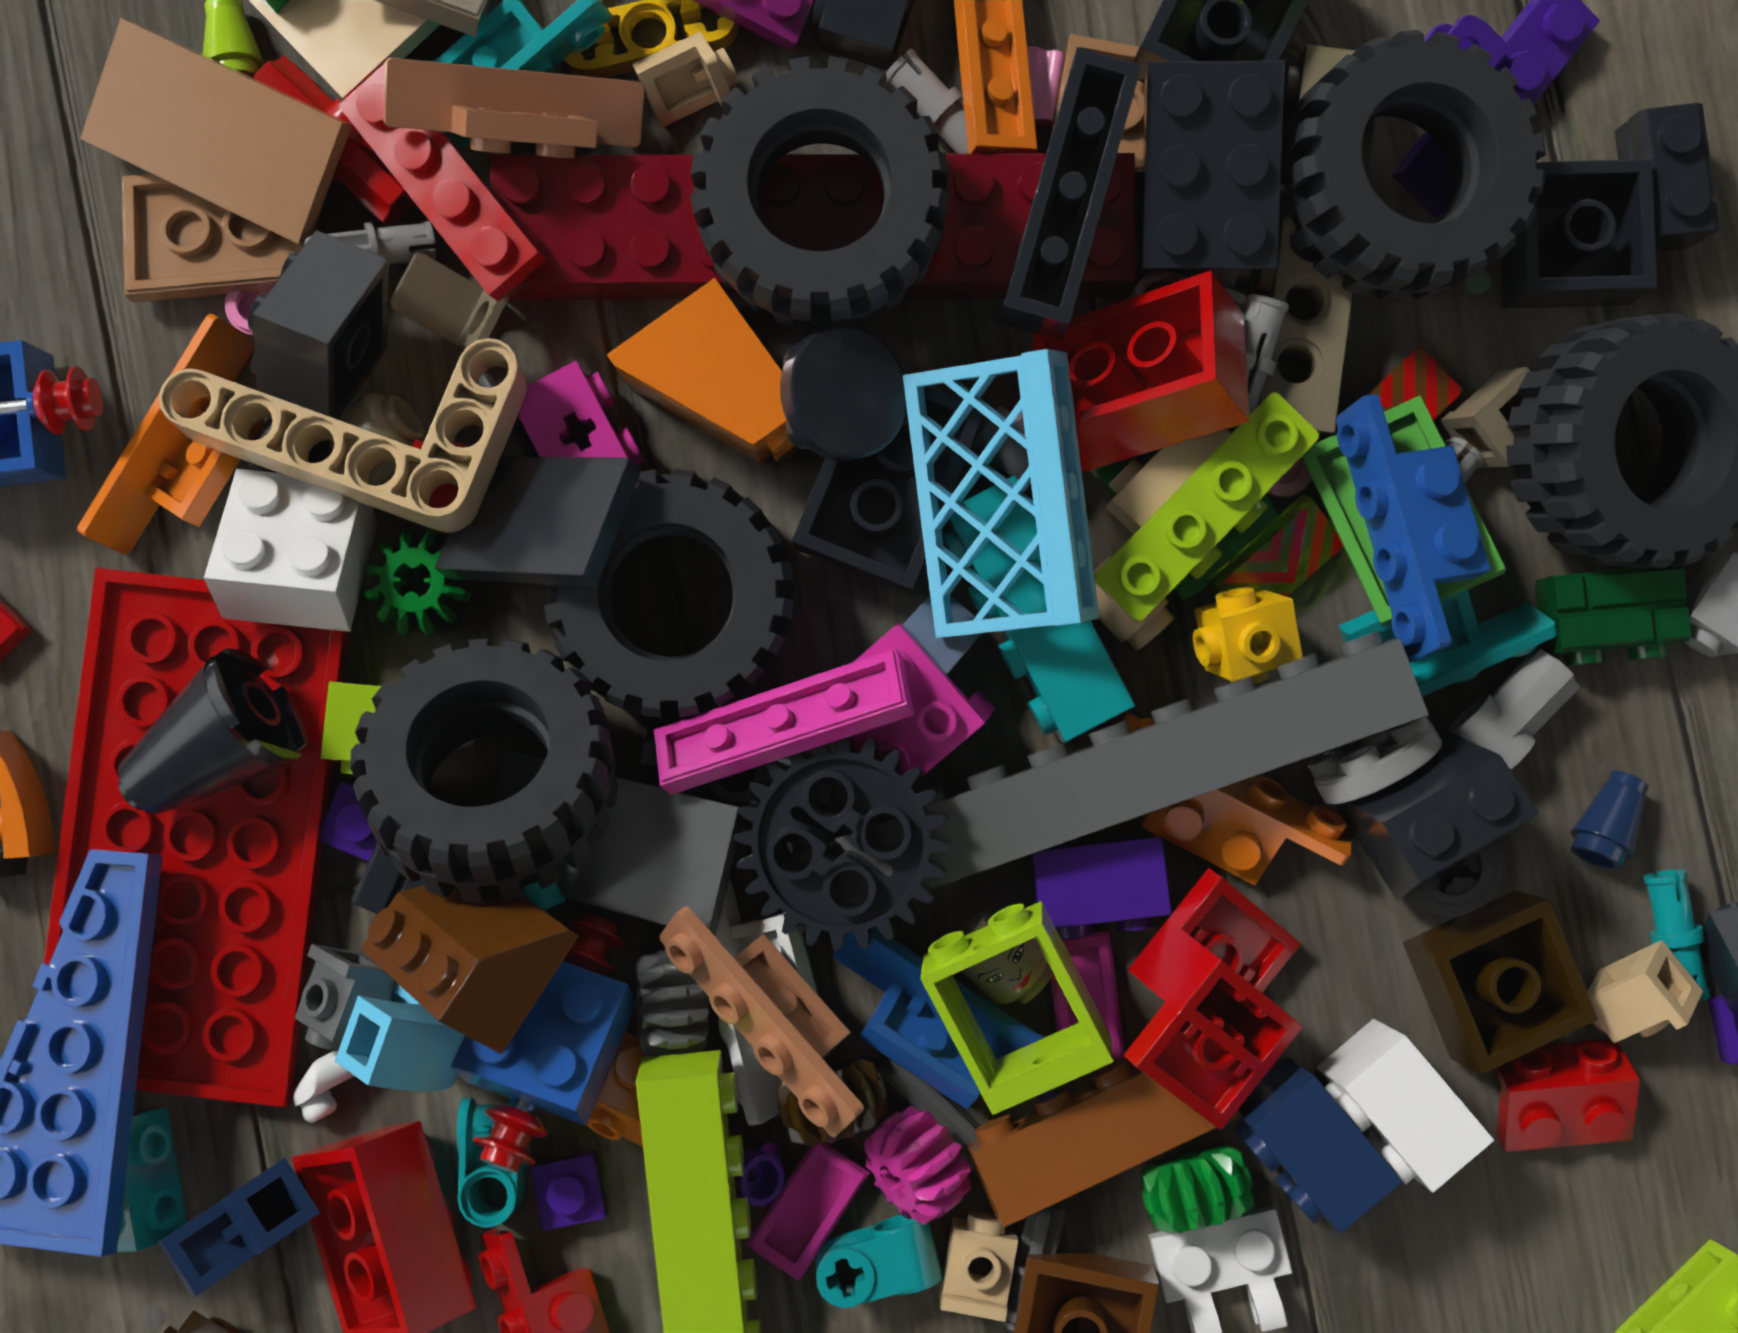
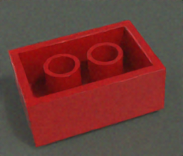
(1155, 370)

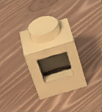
(1643, 994)
(971, 1292)

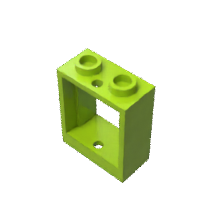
(1040, 1064)

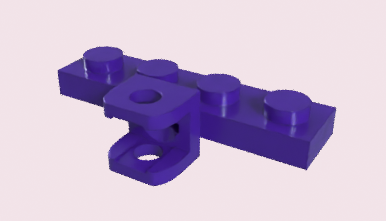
(1533, 51)

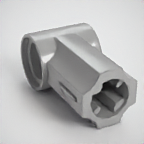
(1517, 707)

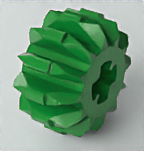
(394, 576)
(1197, 1189)

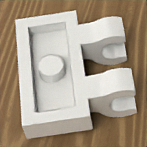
(1221, 1258)

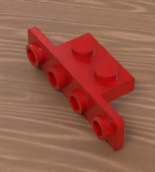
(556, 1306)

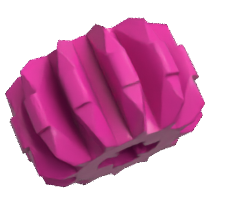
(917, 1165)

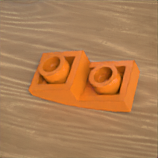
(24, 811)

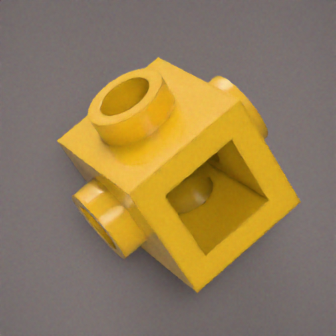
(1246, 634)

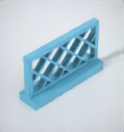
(1055, 484)

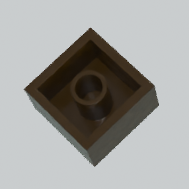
(1500, 981)

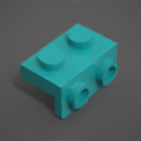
(152, 1186)

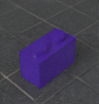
(1102, 883)

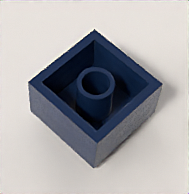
(1323, 1154)

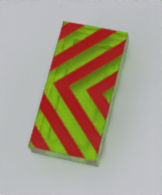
(1282, 552)

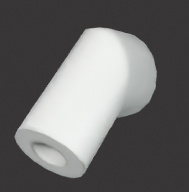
(313, 1090)

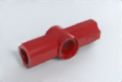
(359, 165)

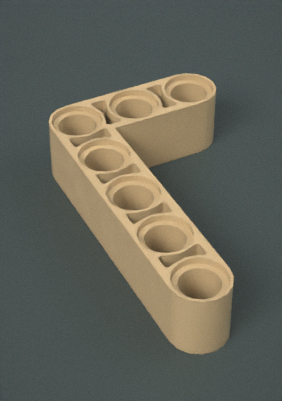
(357, 450)

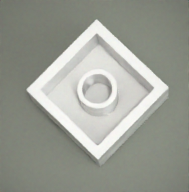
(289, 553)
(1404, 1105)

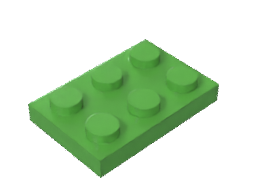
(1330, 473)

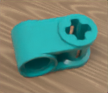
(471, 1124)
(886, 1261)

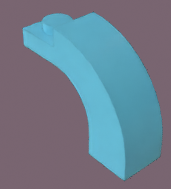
(399, 1045)

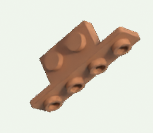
(513, 106)
(772, 1011)

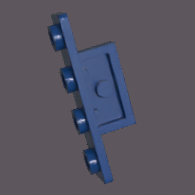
(1415, 522)
(910, 1028)

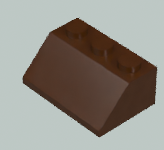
(470, 960)
(1086, 1295)

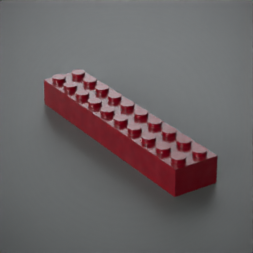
(631, 232)

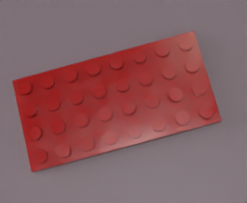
(233, 864)

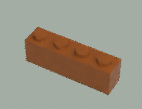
(1079, 1140)

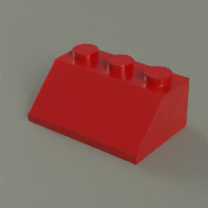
(386, 1232)

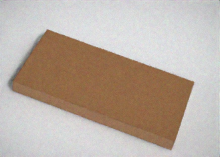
(215, 131)

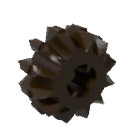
(861, 1078)

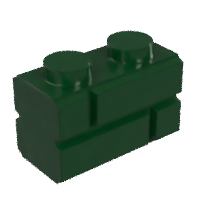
(1615, 611)

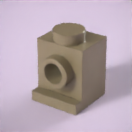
(1485, 417)

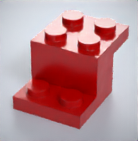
(1216, 1024)

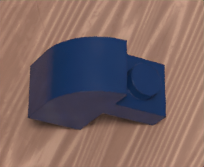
(238, 1227)

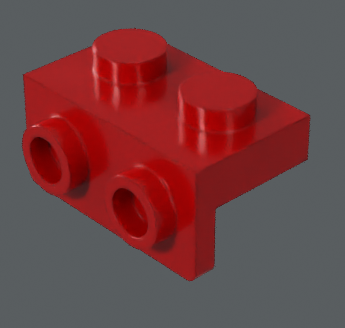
(1567, 1096)

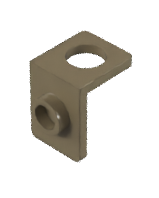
(445, 302)

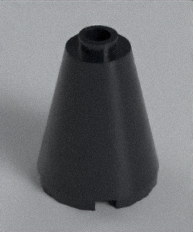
(213, 736)

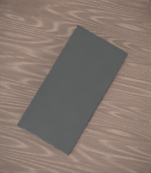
(654, 852)

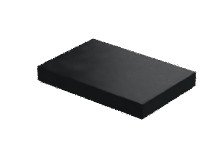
(543, 522)

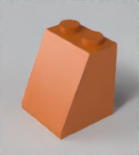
(711, 373)

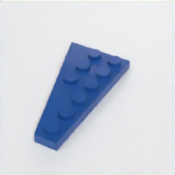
(76, 1065)

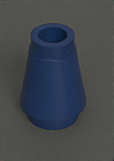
(1611, 822)

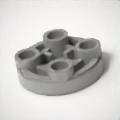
(1374, 761)

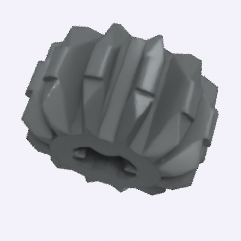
(668, 1008)

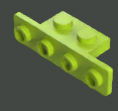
(1206, 507)

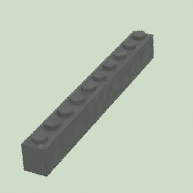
(1156, 765)

